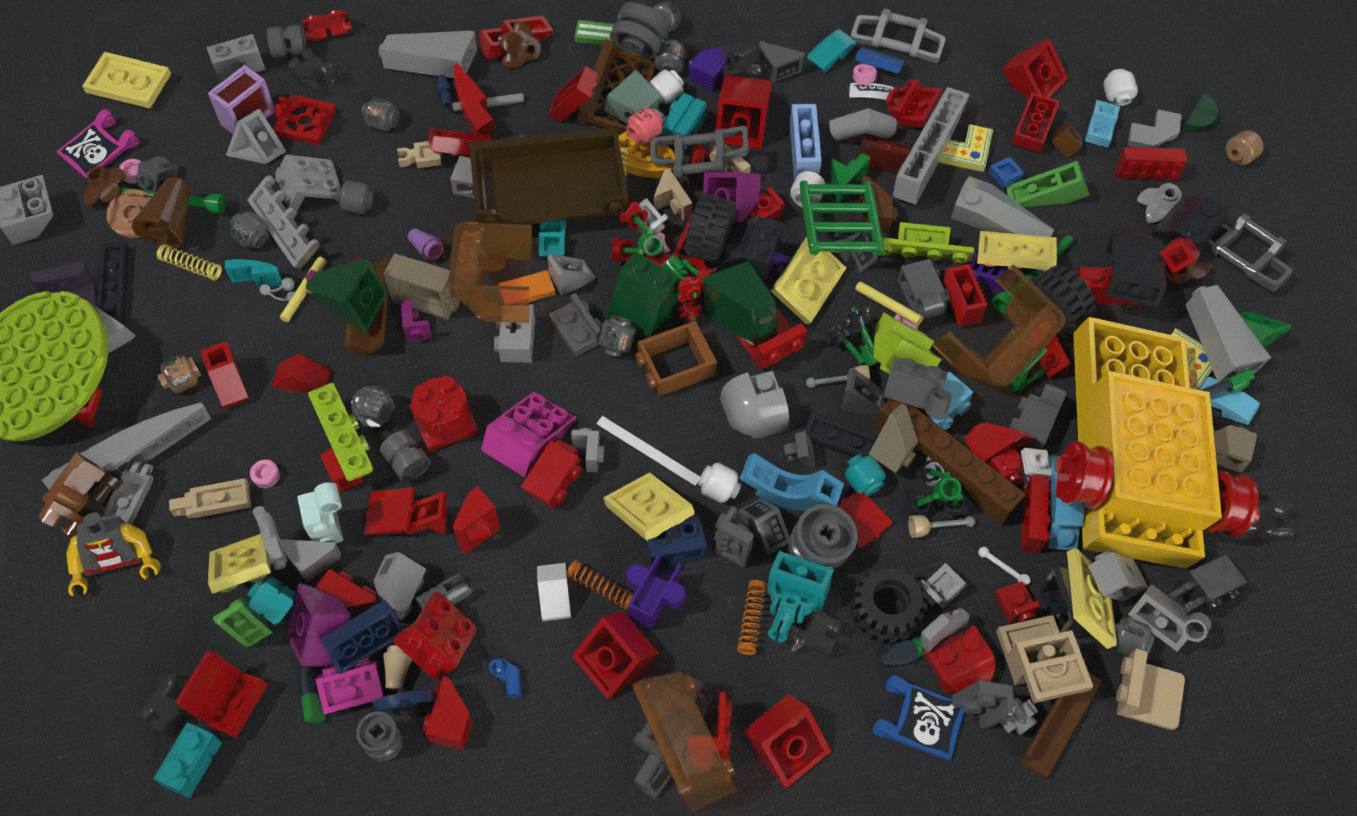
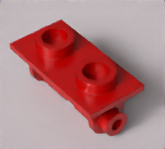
(316, 26)
(1055, 359)

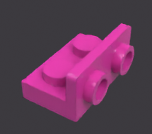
(351, 688)

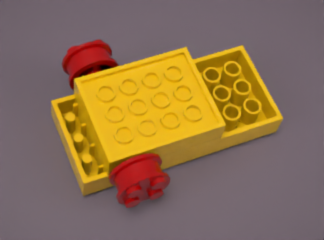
(1146, 451)

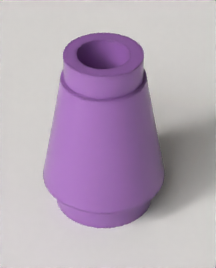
(426, 244)

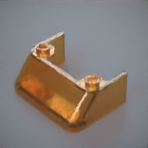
(486, 248)
(1035, 326)
(684, 738)

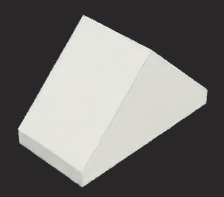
(553, 592)

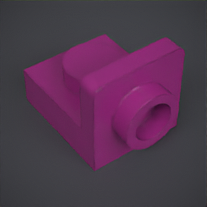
(412, 326)

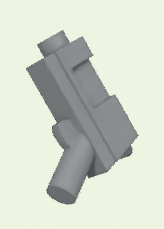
(271, 538)

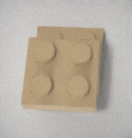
(1044, 659)

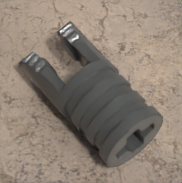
(451, 589)

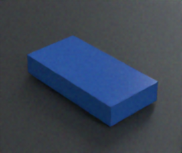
(880, 60)

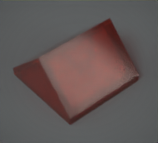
(885, 154)

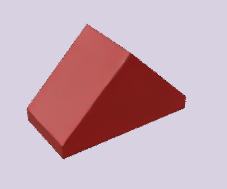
(300, 375)

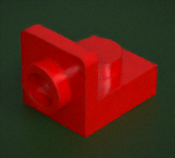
(1017, 603)

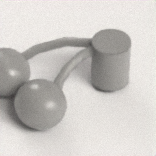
(287, 284)

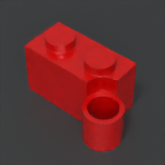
(553, 473)

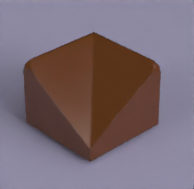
(1067, 140)

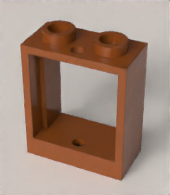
(688, 333)

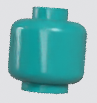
(865, 474)

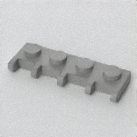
(281, 224)

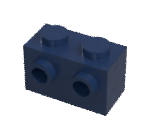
(678, 543)

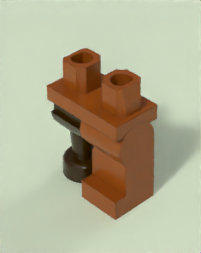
(70, 496)

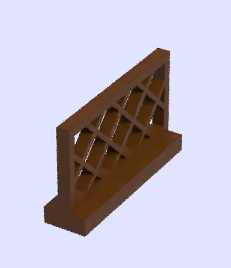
(603, 69)

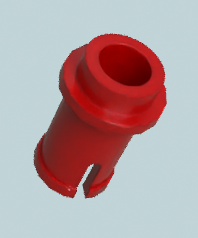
(699, 154)

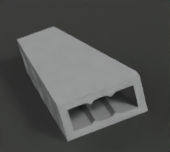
(429, 52)
(1224, 334)

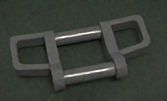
(681, 141)
(1268, 259)
(656, 758)

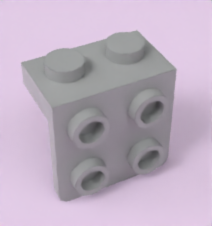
(306, 177)

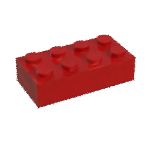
(573, 94)
(1035, 122)
(453, 141)
(1151, 163)
(1035, 514)

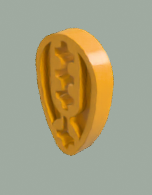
(644, 166)

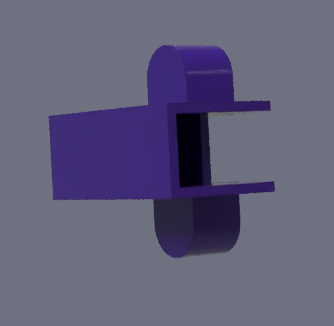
(654, 590)

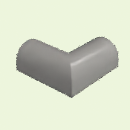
(863, 122)

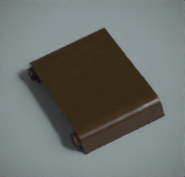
(548, 177)

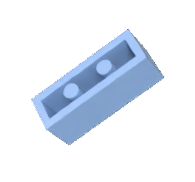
(805, 139)

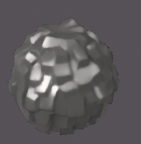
(372, 406)

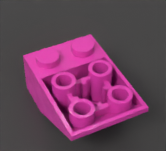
(525, 431)

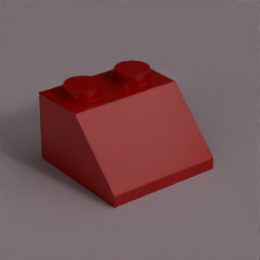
(615, 653)
(787, 740)

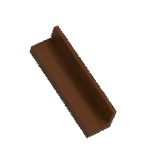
(374, 337)
(1056, 730)

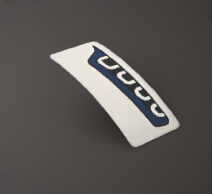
(871, 91)

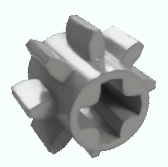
(1022, 717)

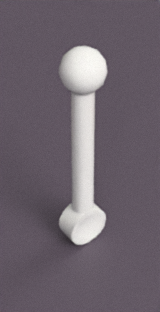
(984, 553)

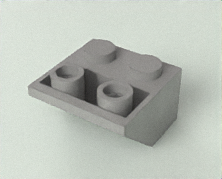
(25, 209)

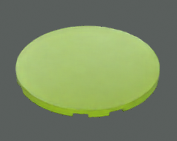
(49, 362)

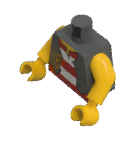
(107, 545)

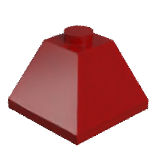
(1036, 70)

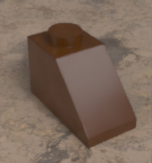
(884, 205)

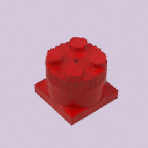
(442, 412)

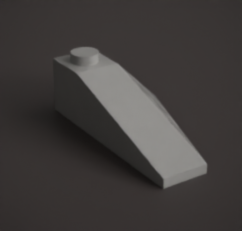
(993, 211)

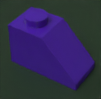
(707, 68)

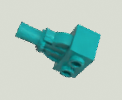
(795, 588)

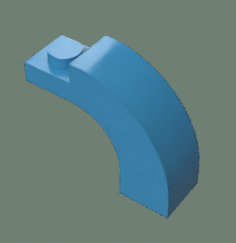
(790, 489)
(1064, 517)

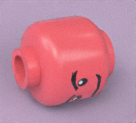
(644, 125)

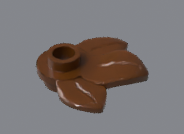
(516, 45)
(103, 185)
(1193, 271)

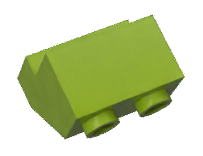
(901, 341)

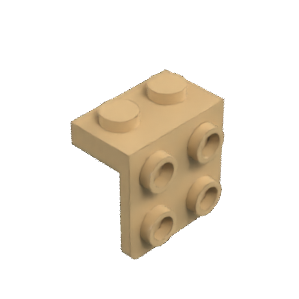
(1149, 692)

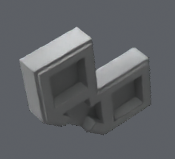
(1165, 129)
(944, 628)

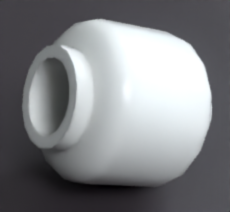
(668, 85)
(1120, 86)
(811, 178)
(719, 482)

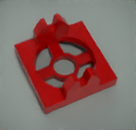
(321, 121)

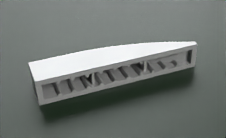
(929, 146)
(140, 441)

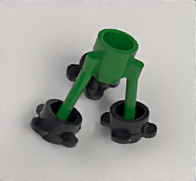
(857, 318)
(946, 491)

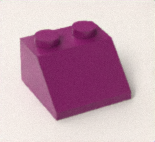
(736, 187)
(311, 619)

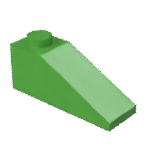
(1051, 188)
(243, 622)

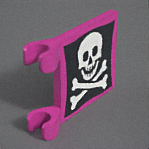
(95, 146)

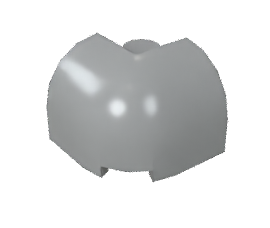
(755, 405)

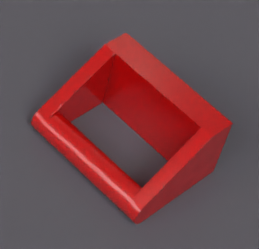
(475, 521)

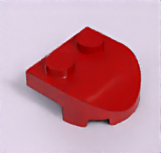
(913, 103)
(962, 661)

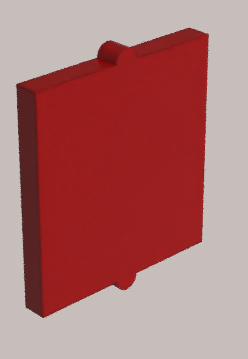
(389, 511)
(867, 518)

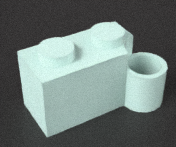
(320, 513)

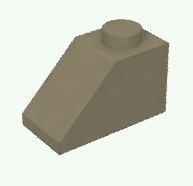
(896, 441)
(1234, 447)

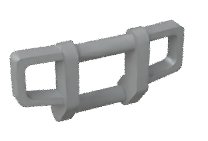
(912, 49)

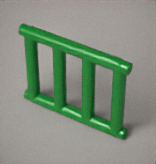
(868, 207)

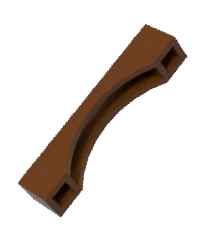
(987, 487)

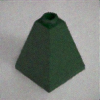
(349, 292)

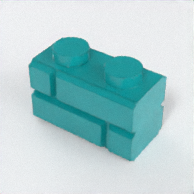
(685, 117)
(271, 598)
(187, 760)

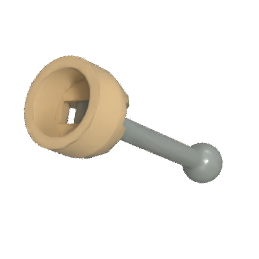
(811, 382)
(920, 526)

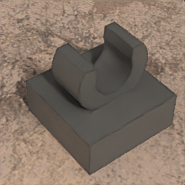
(801, 450)

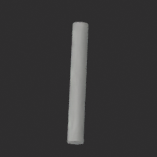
(497, 101)

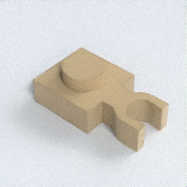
(421, 155)

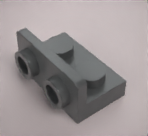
(576, 326)
(733, 540)
(989, 699)

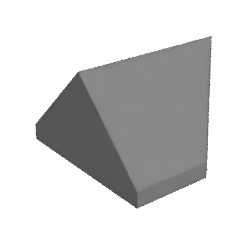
(255, 140)

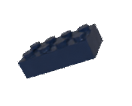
(361, 636)

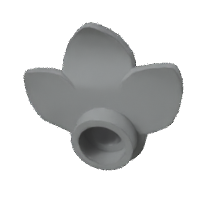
(1157, 202)

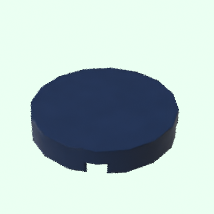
(402, 700)

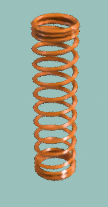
(575, 567)
(753, 584)

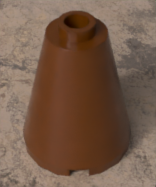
(165, 214)

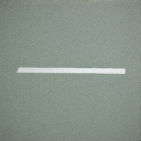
(648, 450)

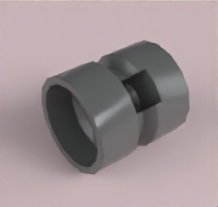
(279, 37)
(404, 456)
(379, 736)

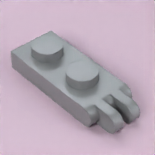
(130, 496)

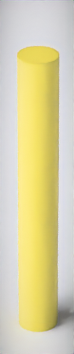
(301, 292)
(889, 303)

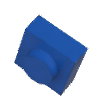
(1006, 172)

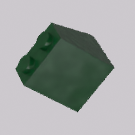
(645, 296)
(740, 303)

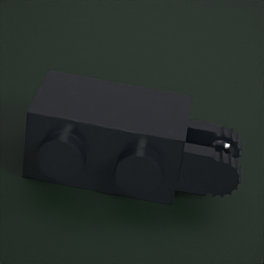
(1209, 585)

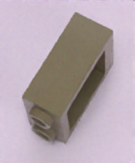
(422, 284)

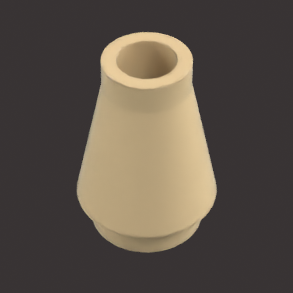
(396, 667)

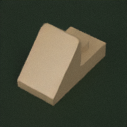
(671, 193)

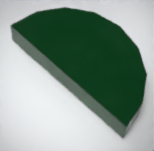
(1203, 114)

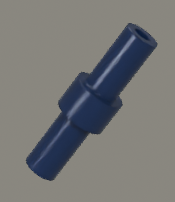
(444, 91)

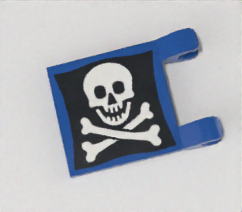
(925, 720)

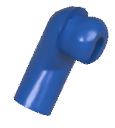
(509, 674)

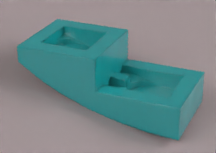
(830, 50)
(552, 238)
(248, 270)

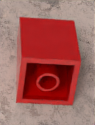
(744, 104)

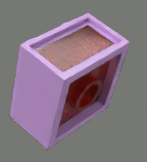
(239, 97)

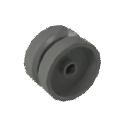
(639, 30)
(824, 536)

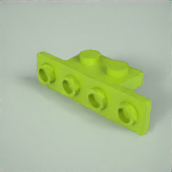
(926, 242)
(341, 432)

